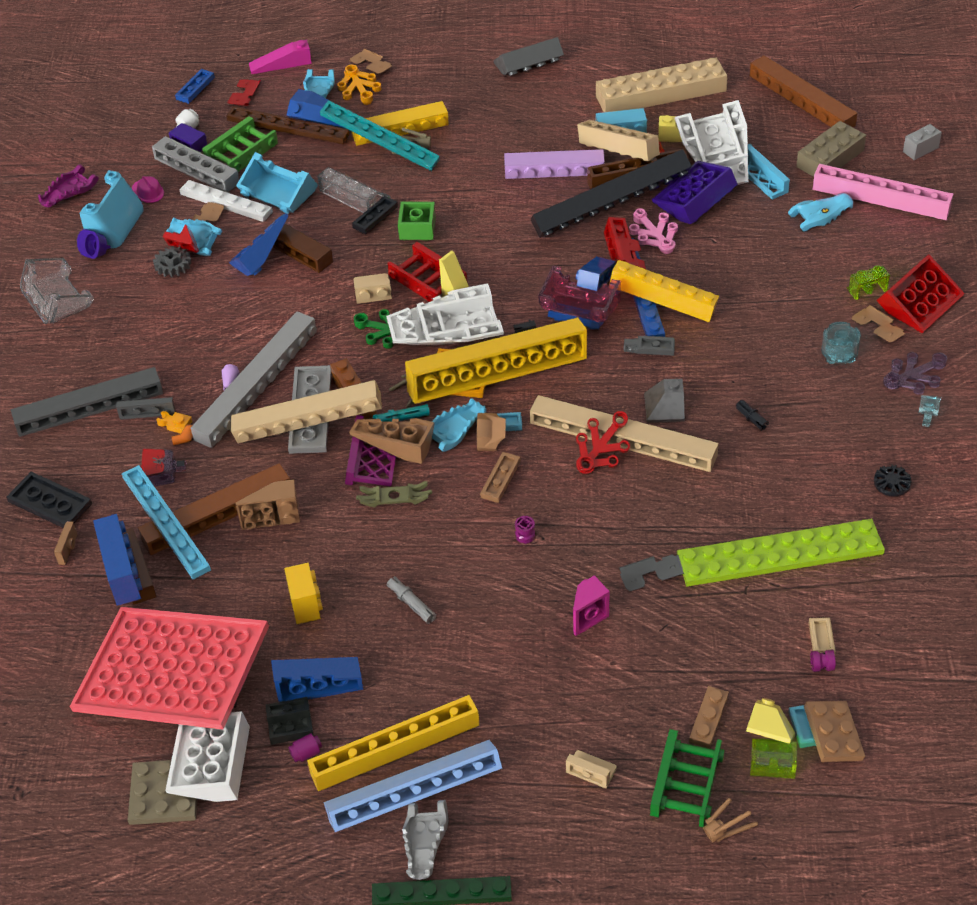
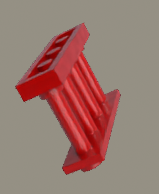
(430, 261)

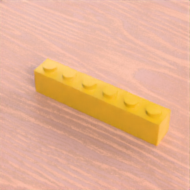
(415, 119)
(665, 291)

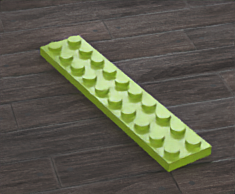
(780, 552)

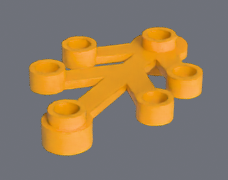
(352, 72)

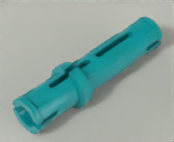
(420, 411)

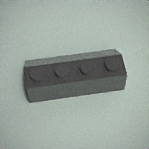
(529, 56)

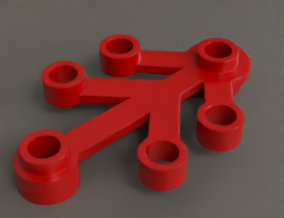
(601, 445)

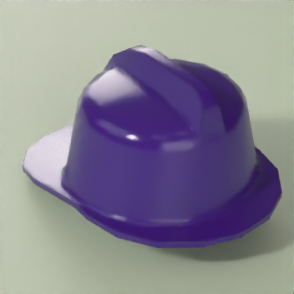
(92, 244)

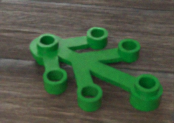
(361, 321)

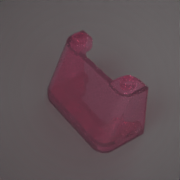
(566, 297)

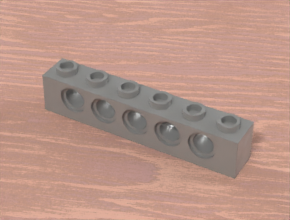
(195, 164)

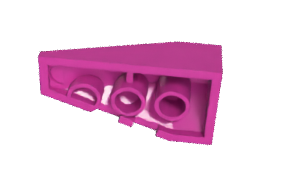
(288, 56)

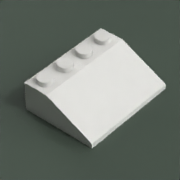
(209, 760)

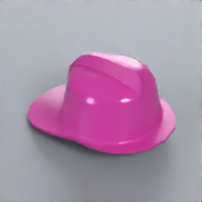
(148, 189)

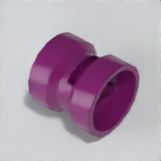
(525, 529)
(820, 660)

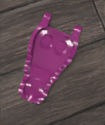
(67, 185)

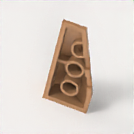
(402, 439)

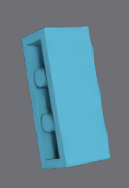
(631, 119)

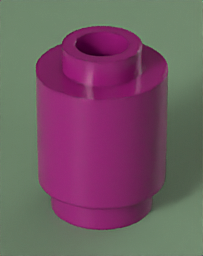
(305, 748)

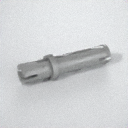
(405, 594)

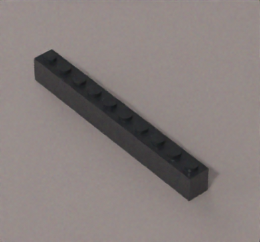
(611, 193)

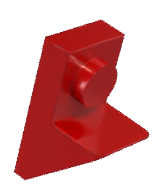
(184, 239)

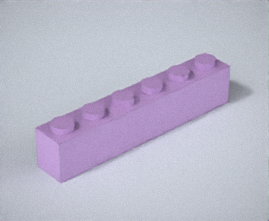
(551, 163)

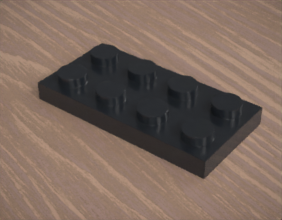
(48, 500)

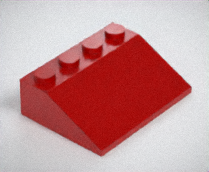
(921, 295)

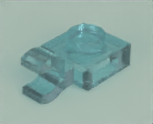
(929, 406)

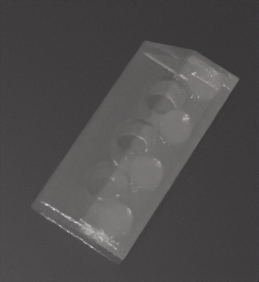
(348, 189)

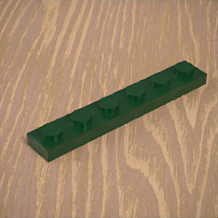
(443, 891)

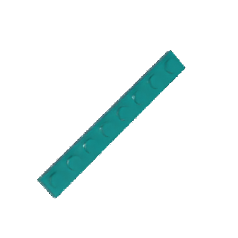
(379, 135)

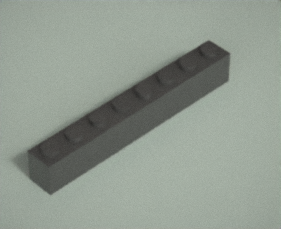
(85, 401)

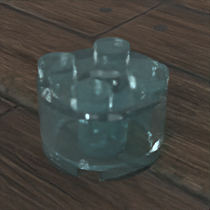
(840, 343)

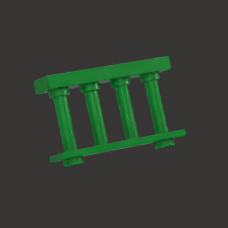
(665, 782)

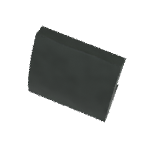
(288, 720)

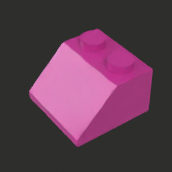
(590, 604)

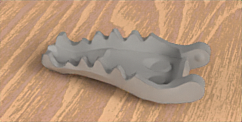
(422, 838)

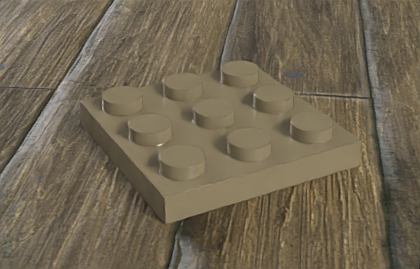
(149, 799)

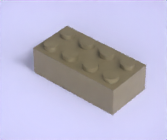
(831, 148)

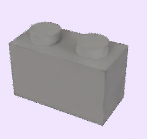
(922, 142)

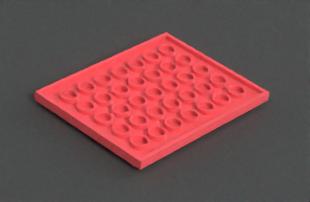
(171, 667)

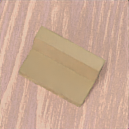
(590, 768)

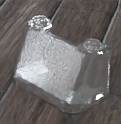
(50, 291)

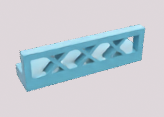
(768, 172)

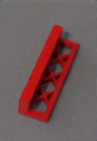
(616, 229)

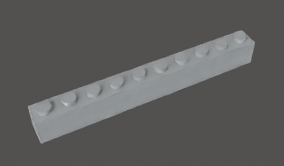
(253, 379)

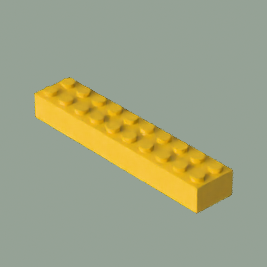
(496, 360)

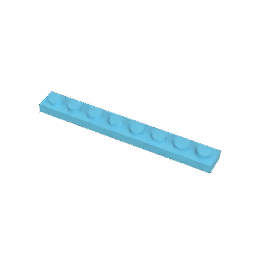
(166, 522)

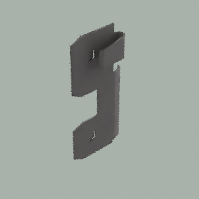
(666, 568)

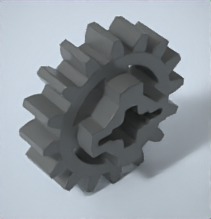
(172, 261)

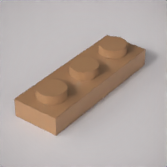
(500, 477)
(708, 717)

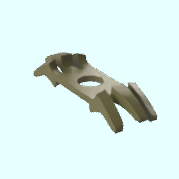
(407, 493)

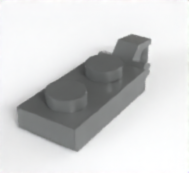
(650, 345)

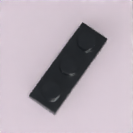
(375, 215)

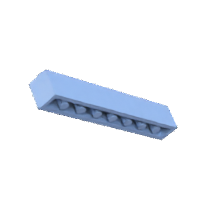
(412, 785)

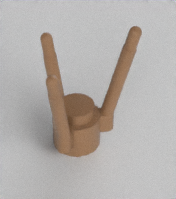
(717, 830)

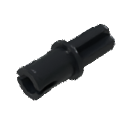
(752, 415)

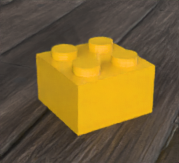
(303, 593)

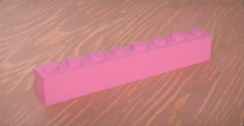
(883, 191)

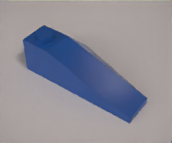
(307, 106)

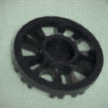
(892, 480)

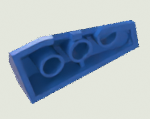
(253, 257)

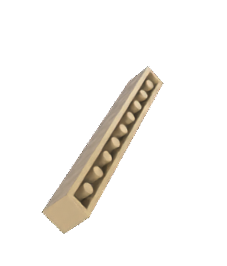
(642, 437)

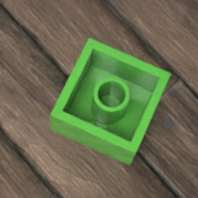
(416, 221)

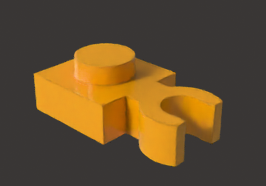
(174, 423)

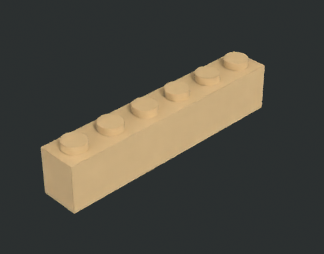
(619, 139)

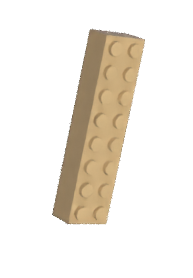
(661, 85)

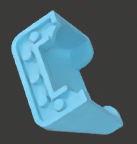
(275, 184)
(115, 213)

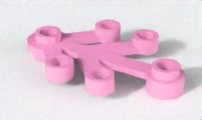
(666, 244)

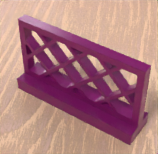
(355, 460)

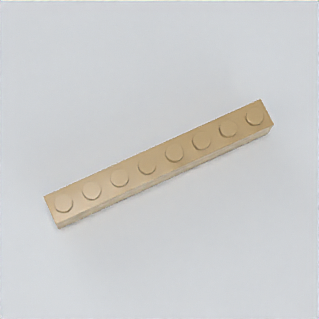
(306, 411)

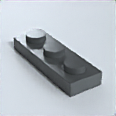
(145, 408)

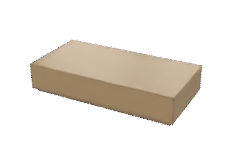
(821, 634)

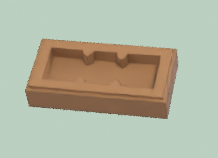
(65, 543)

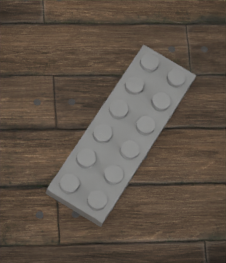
(309, 382)

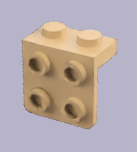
(372, 288)

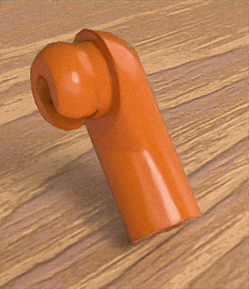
(184, 437)

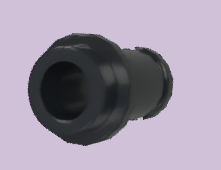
(524, 326)

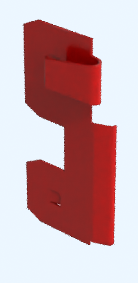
(242, 99)
(623, 249)

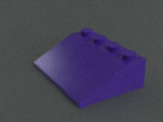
(697, 192)

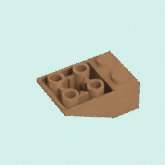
(269, 506)

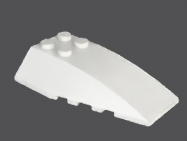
(718, 139)
(451, 319)

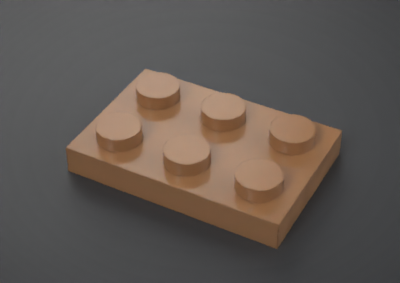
(834, 731)

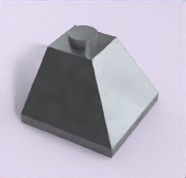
(665, 402)

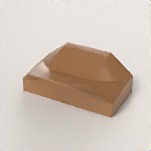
(490, 431)

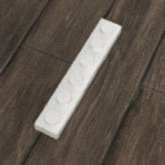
(229, 201)

